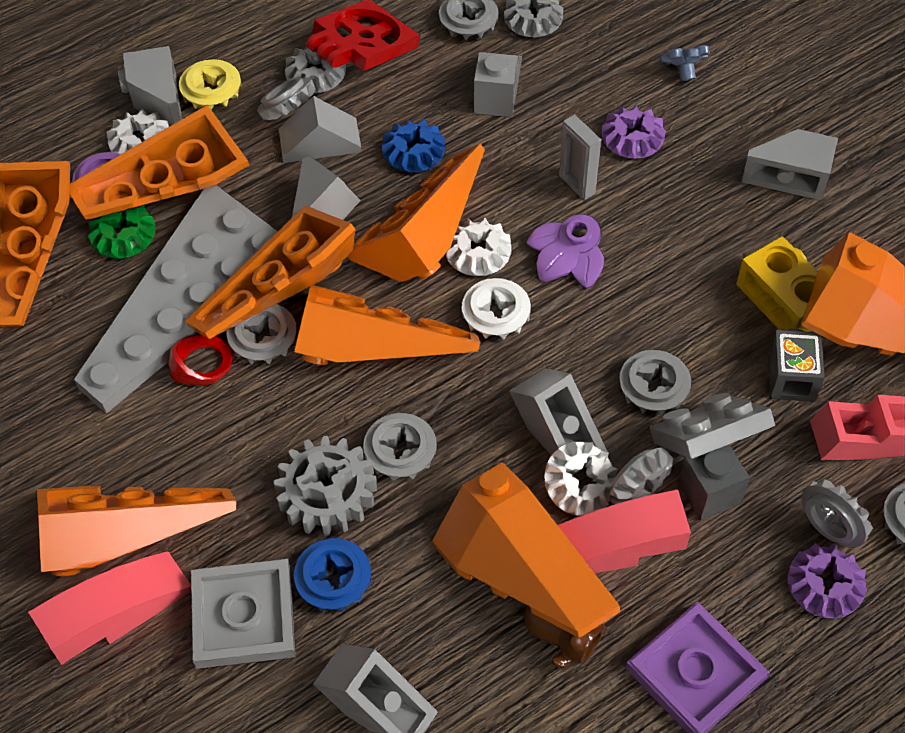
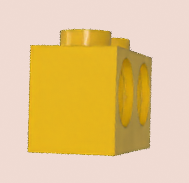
(779, 283)

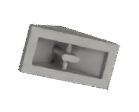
(318, 132)
(323, 191)

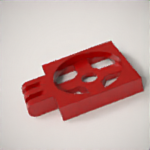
(353, 48)

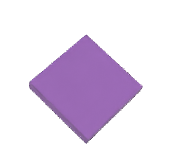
(697, 670)

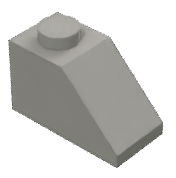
(152, 82)
(496, 84)
(792, 163)
(555, 411)
(374, 692)

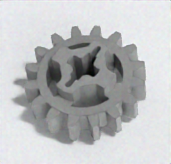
(310, 501)

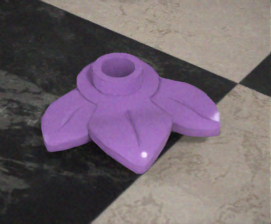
(565, 253)

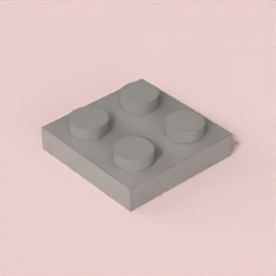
(711, 426)
(242, 613)

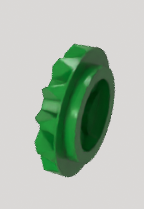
(130, 240)

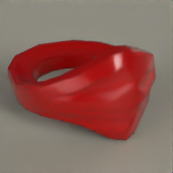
(180, 351)

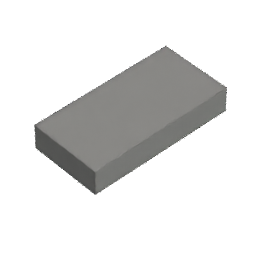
(579, 157)

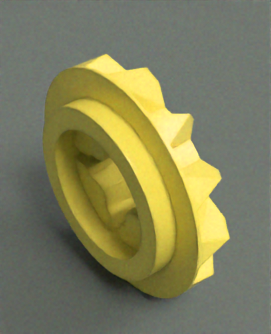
(216, 73)

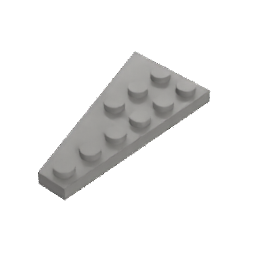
(194, 263)

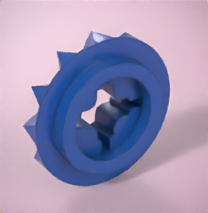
(422, 155)
(345, 558)

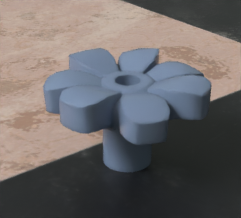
(685, 60)

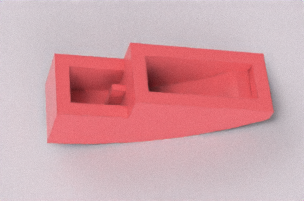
(861, 430)
(629, 530)
(109, 604)

